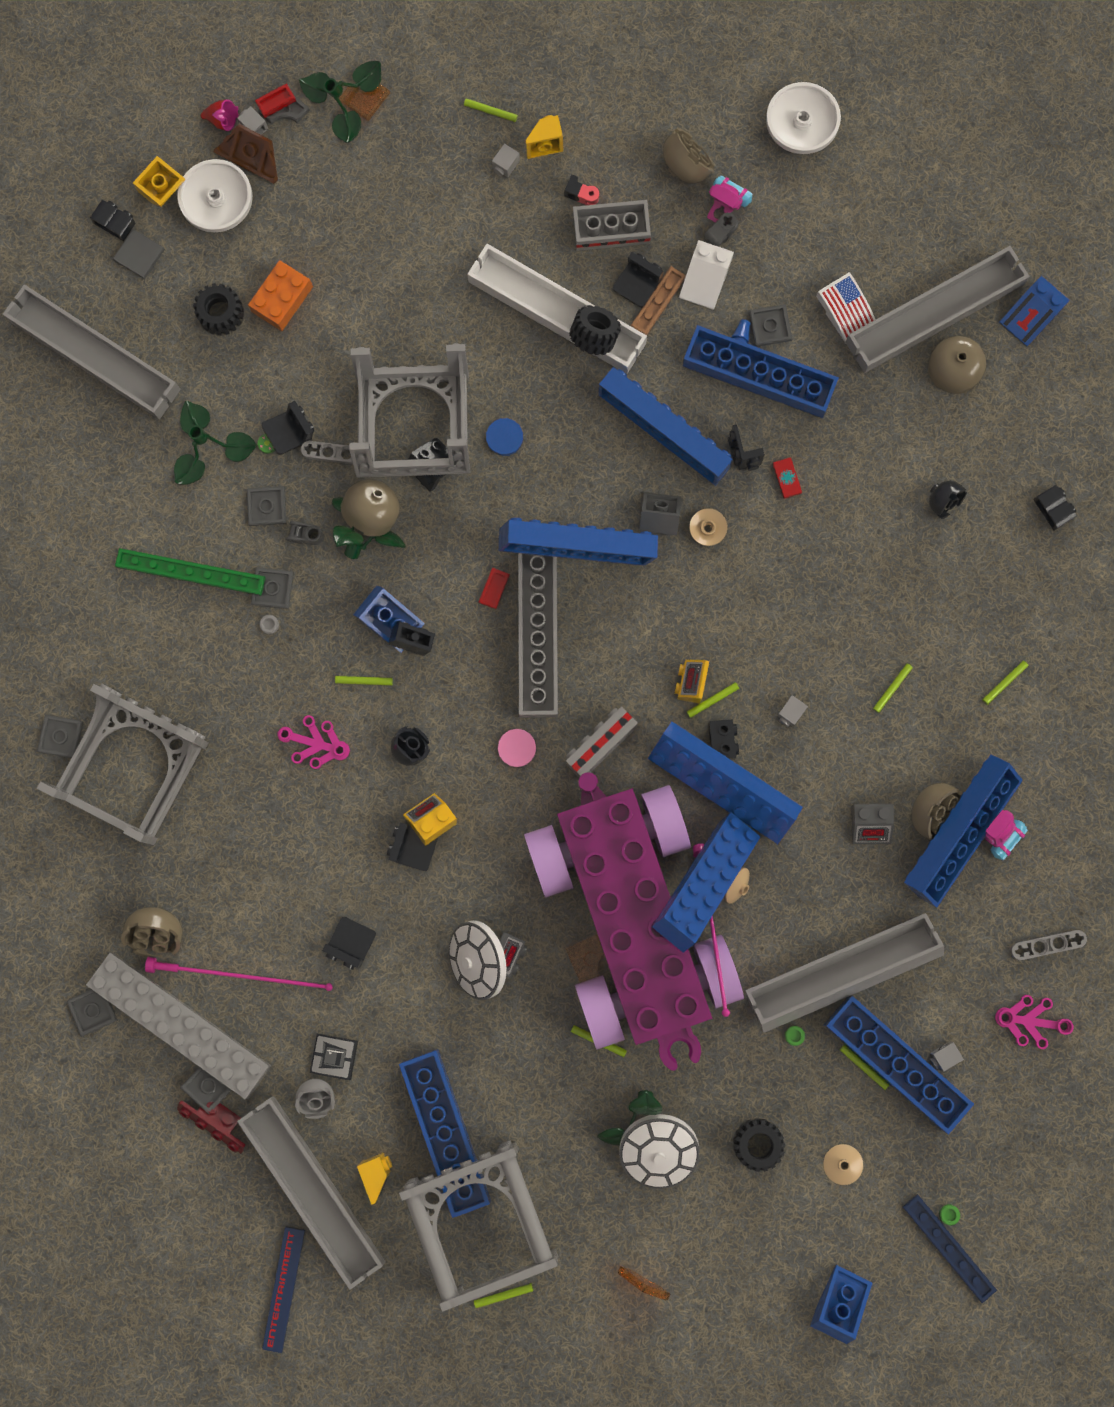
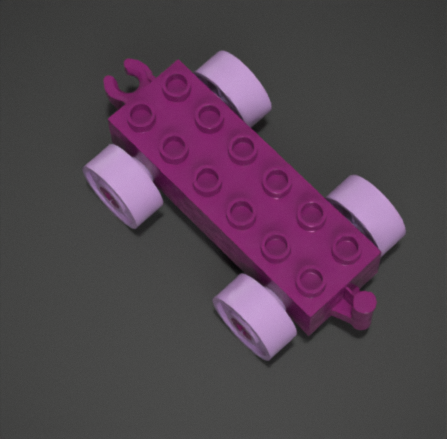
(625, 894)

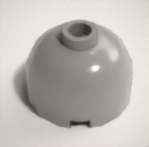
(314, 1098)

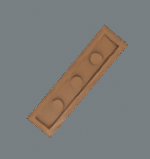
(658, 301)

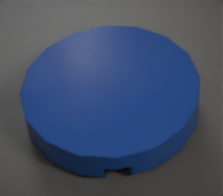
(504, 437)

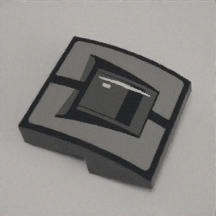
(333, 1056)

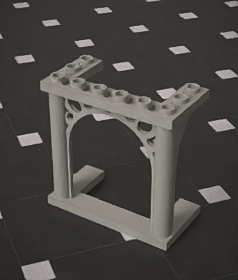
(368, 377)
(107, 706)
(414, 1195)

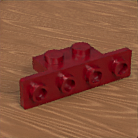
(218, 1122)

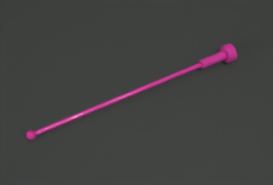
(152, 965)
(725, 1012)

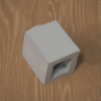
(252, 120)
(505, 161)
(791, 711)
(946, 1056)

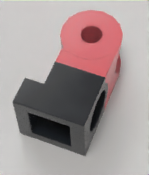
(581, 193)

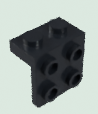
(638, 280)
(288, 429)
(431, 450)
(749, 459)
(409, 848)
(350, 943)

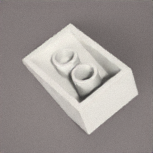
(706, 274)

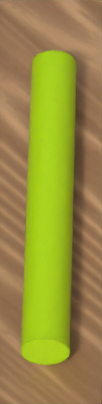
(490, 110)
(363, 680)
(1005, 682)
(893, 687)
(712, 700)
(587, 1035)
(864, 1067)
(503, 1295)

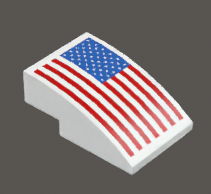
(845, 305)

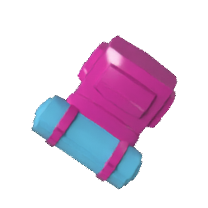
(728, 195)
(1004, 834)

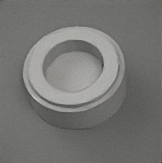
(269, 624)

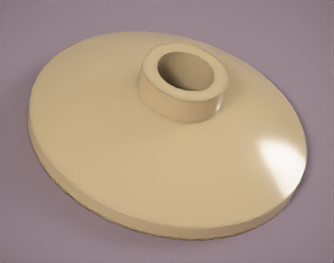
(710, 518)
(739, 886)
(833, 1161)

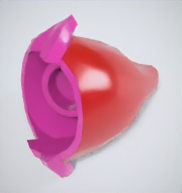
(221, 114)

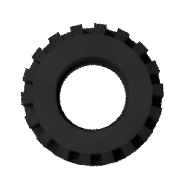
(218, 323)
(594, 330)
(776, 1149)

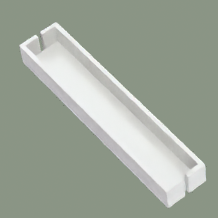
(545, 302)

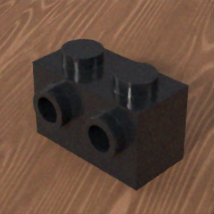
(411, 638)
(722, 737)

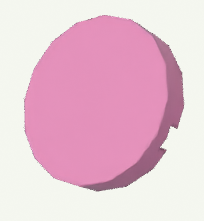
(517, 748)

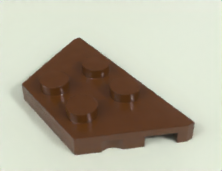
(250, 152)

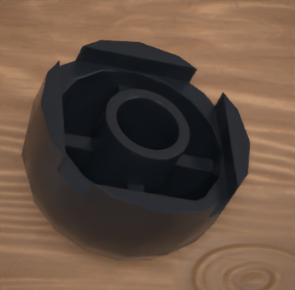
(946, 495)
(409, 746)

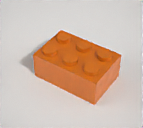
(280, 295)

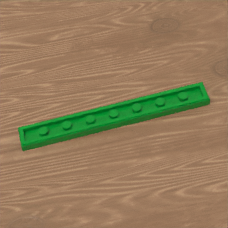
(190, 571)

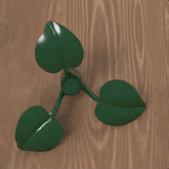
(318, 84)
(193, 420)
(345, 536)
(644, 1104)

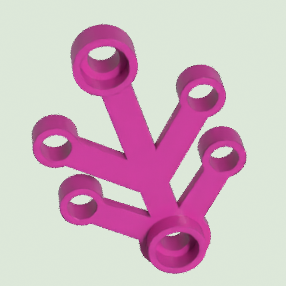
(317, 744)
(1030, 1021)

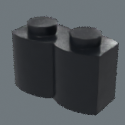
(113, 220)
(1055, 507)

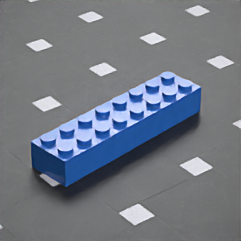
(760, 371)
(665, 426)
(577, 542)
(725, 782)
(963, 830)
(706, 882)
(898, 1064)
(443, 1127)

